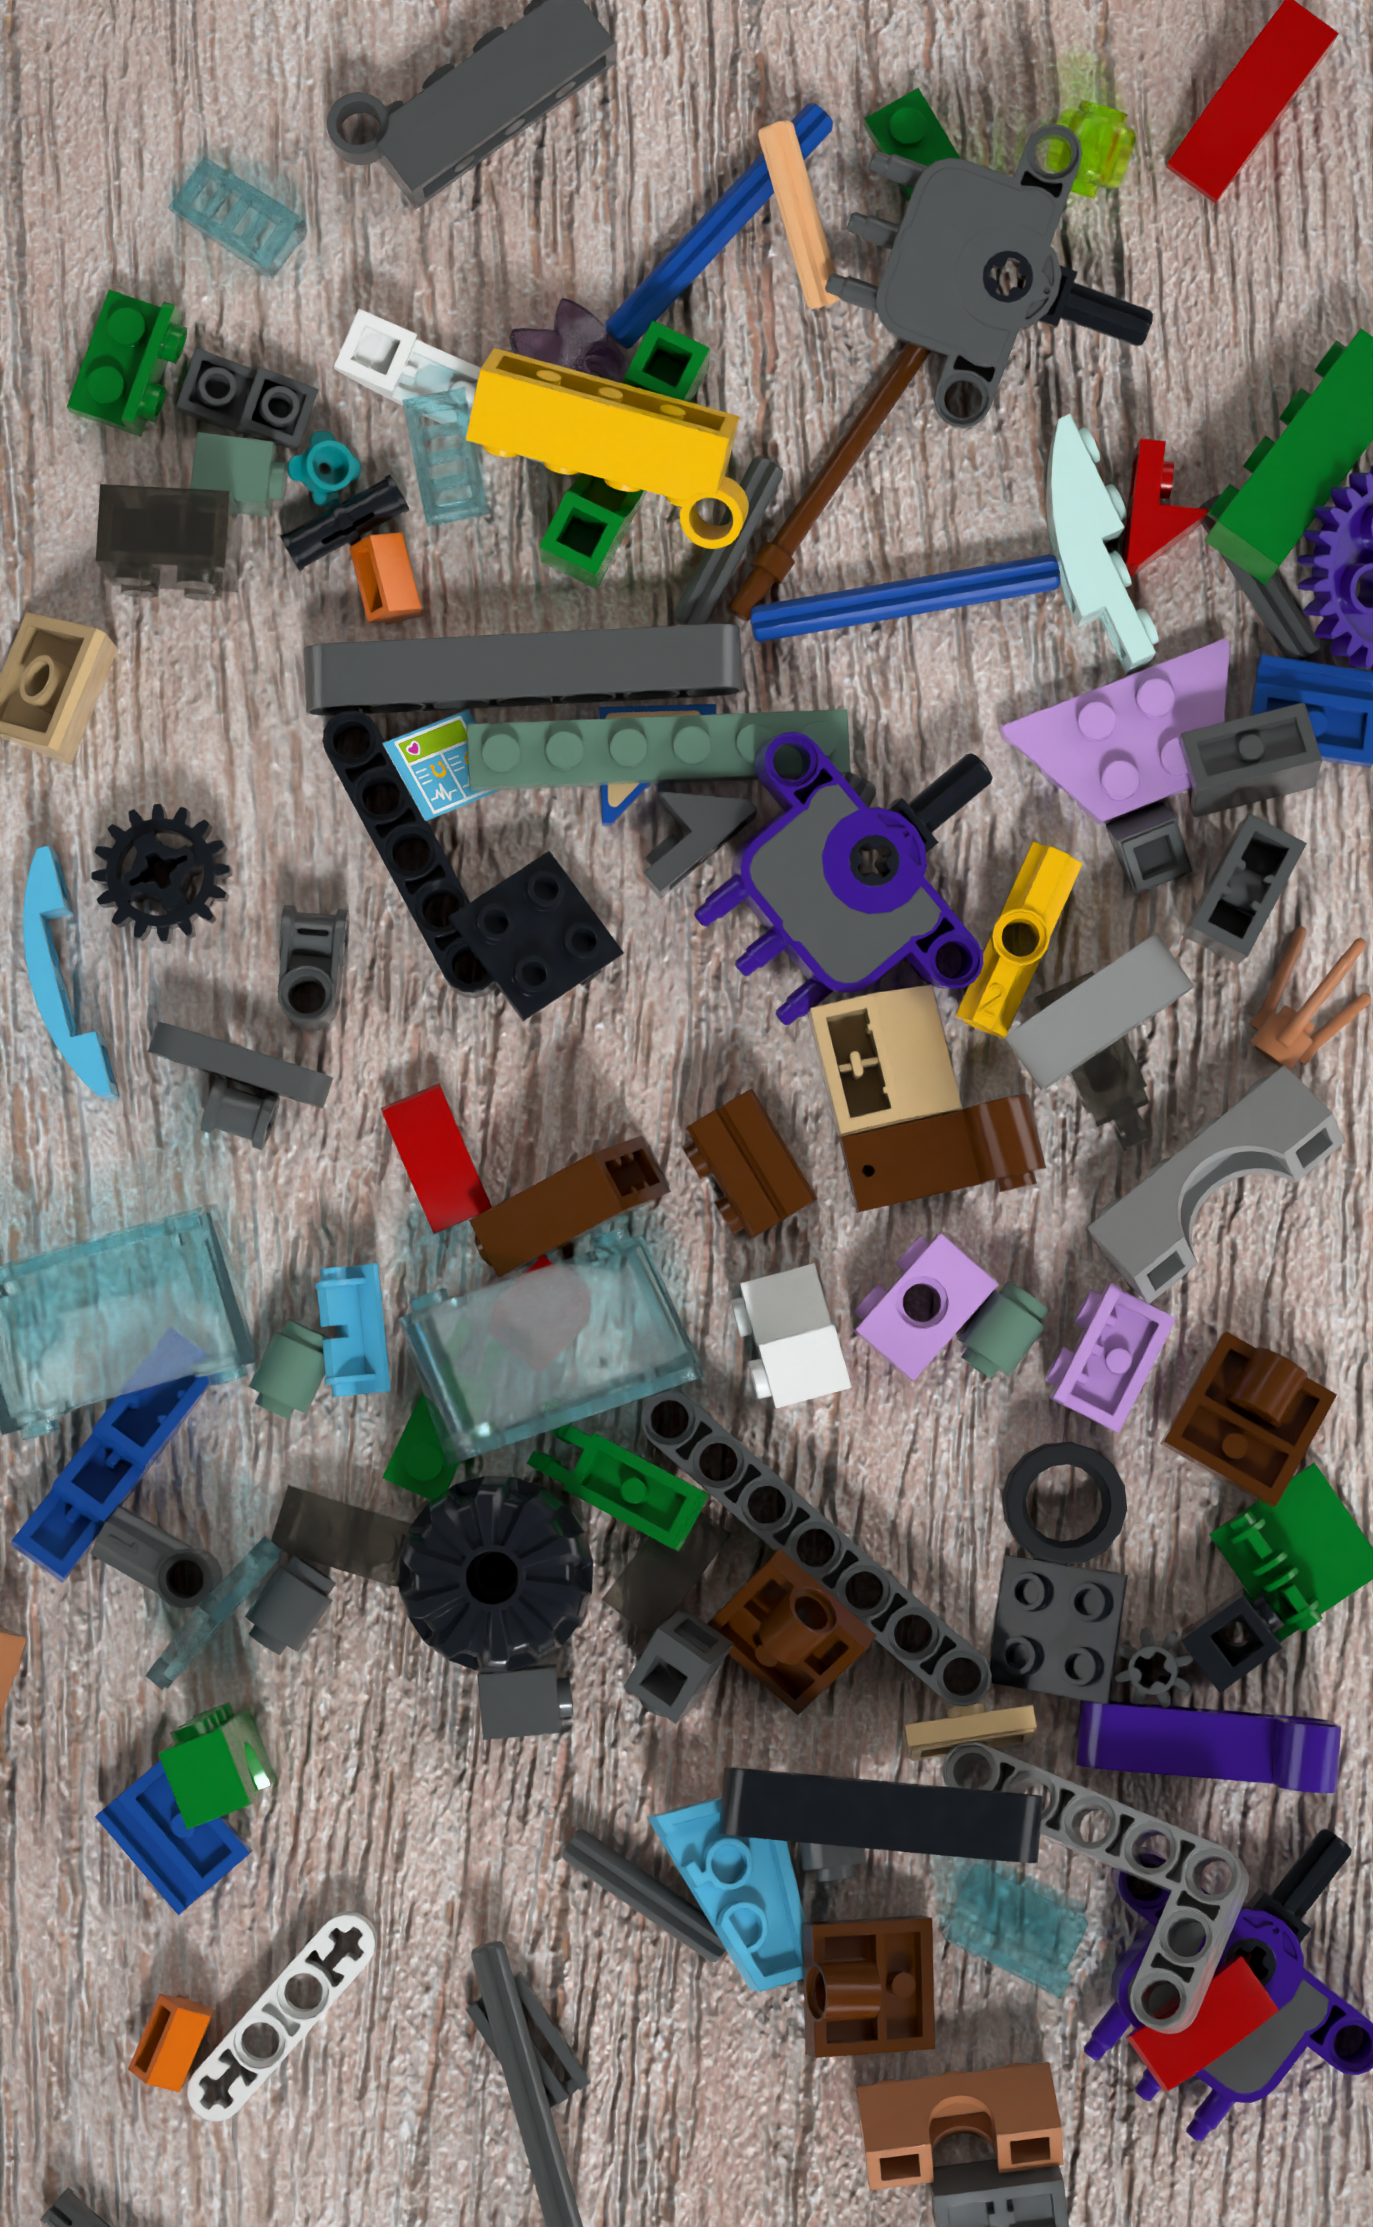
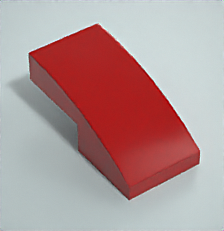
(436, 1158)
(1228, 2014)

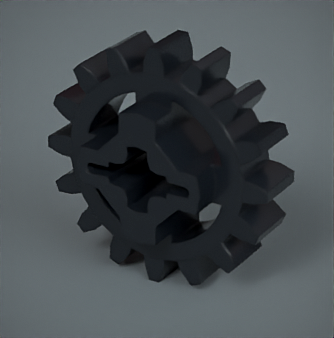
(135, 886)

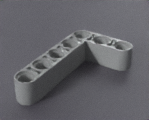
(1121, 1851)

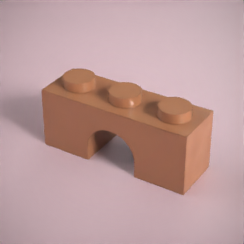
(1005, 2106)

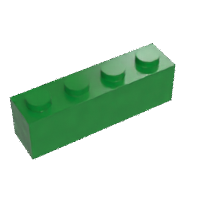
(1296, 472)

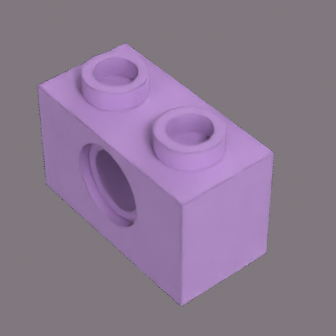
(959, 1289)

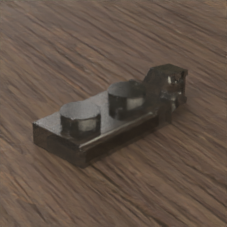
(1108, 1082)

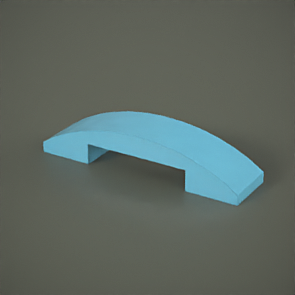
(47, 900)

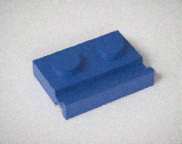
(1335, 699)
(154, 1836)

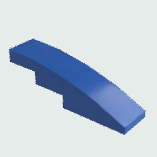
(105, 1473)

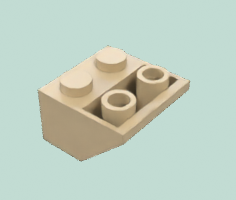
(883, 1059)

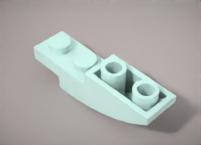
(1080, 523)

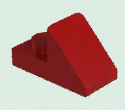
(1149, 525)

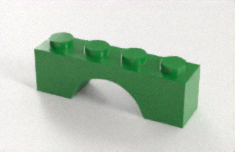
(593, 514)
(216, 1764)

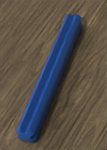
(708, 236)
(905, 598)

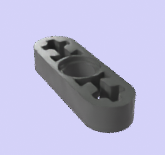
(240, 1064)

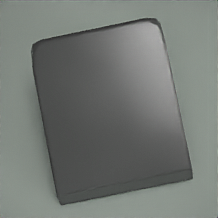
(1149, 847)

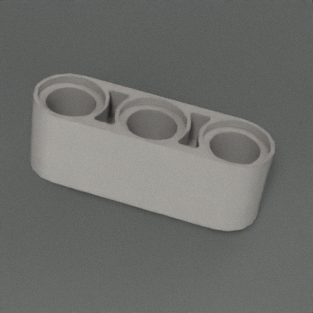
(1099, 1011)

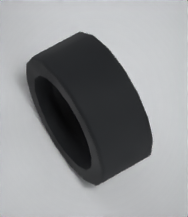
(1112, 1496)

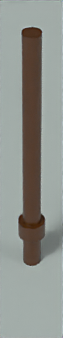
(775, 558)

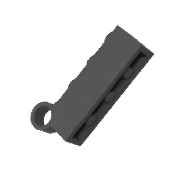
(482, 101)

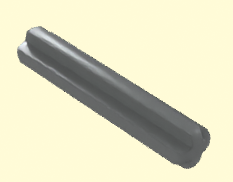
(719, 564)
(1273, 606)
(643, 1893)

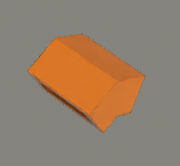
(386, 578)
(170, 2042)

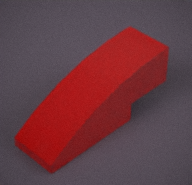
(1252, 99)

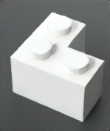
(792, 1337)

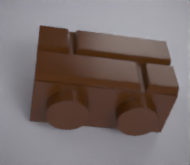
(749, 1166)

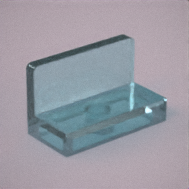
(1015, 1929)

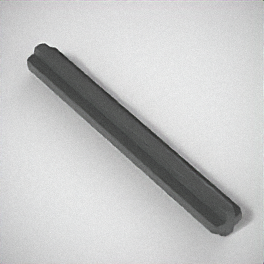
(525, 2085)

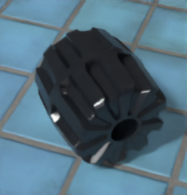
(464, 1614)

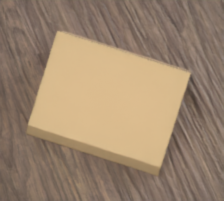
(52, 684)

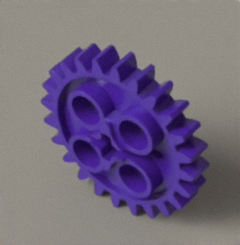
(1339, 559)

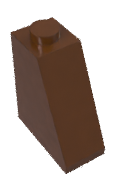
(568, 1205)

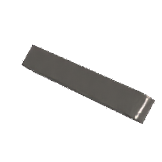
(523, 669)
(846, 1557)

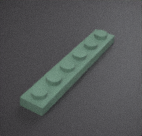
(645, 749)

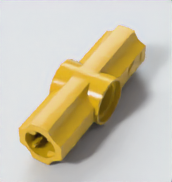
(1035, 903)

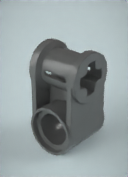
(310, 952)

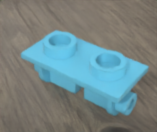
(358, 1356)

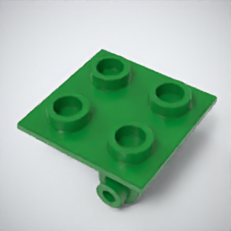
(1299, 1552)

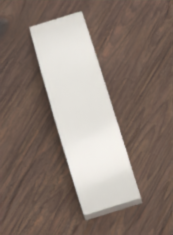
(401, 366)

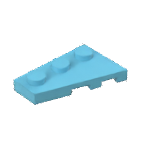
(743, 1890)

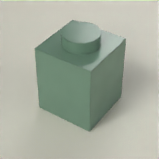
(244, 468)

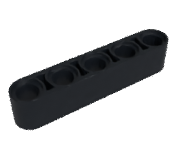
(393, 830)
(881, 1815)

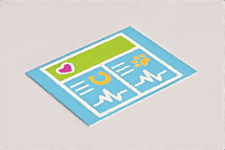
(436, 765)

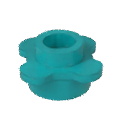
(342, 467)

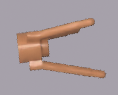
(1286, 1035)

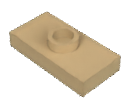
(970, 1724)

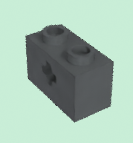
(1244, 889)

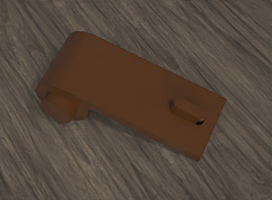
(945, 1154)

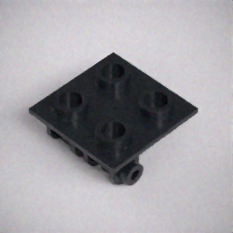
(536, 936)
(1058, 1629)

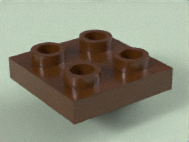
(1249, 1418)
(790, 1631)
(868, 1986)

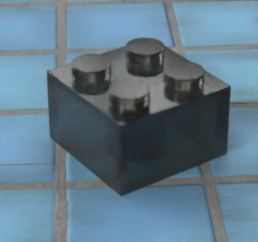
(169, 540)

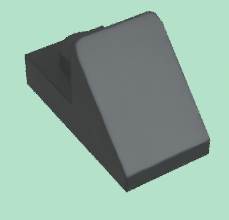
(708, 826)

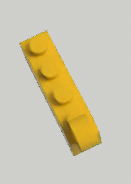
(611, 433)

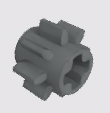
(1137, 1669)

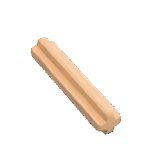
(798, 211)

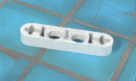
(288, 2020)

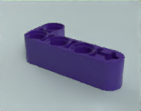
(1210, 1744)

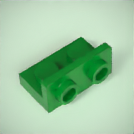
(127, 363)

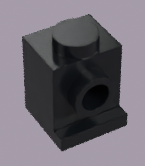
(1229, 1661)

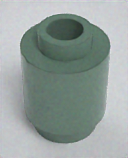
(1002, 1331)
(290, 1370)

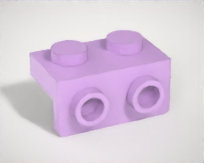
(1109, 1357)

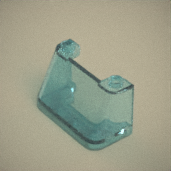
(119, 1318)
(547, 1347)

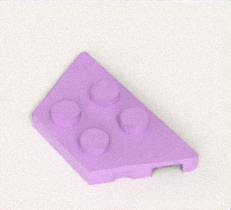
(1121, 741)

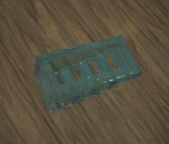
(278, 246)
(454, 510)

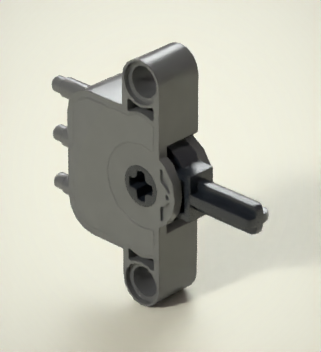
(941, 259)

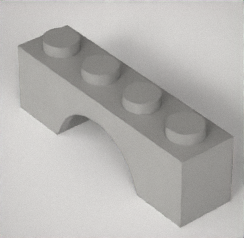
(1271, 1131)

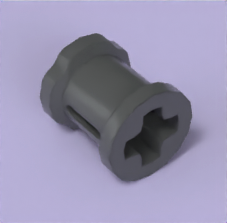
(240, 1113)

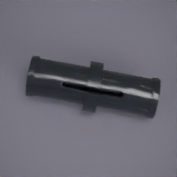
(344, 522)

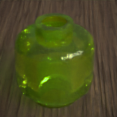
(1105, 146)

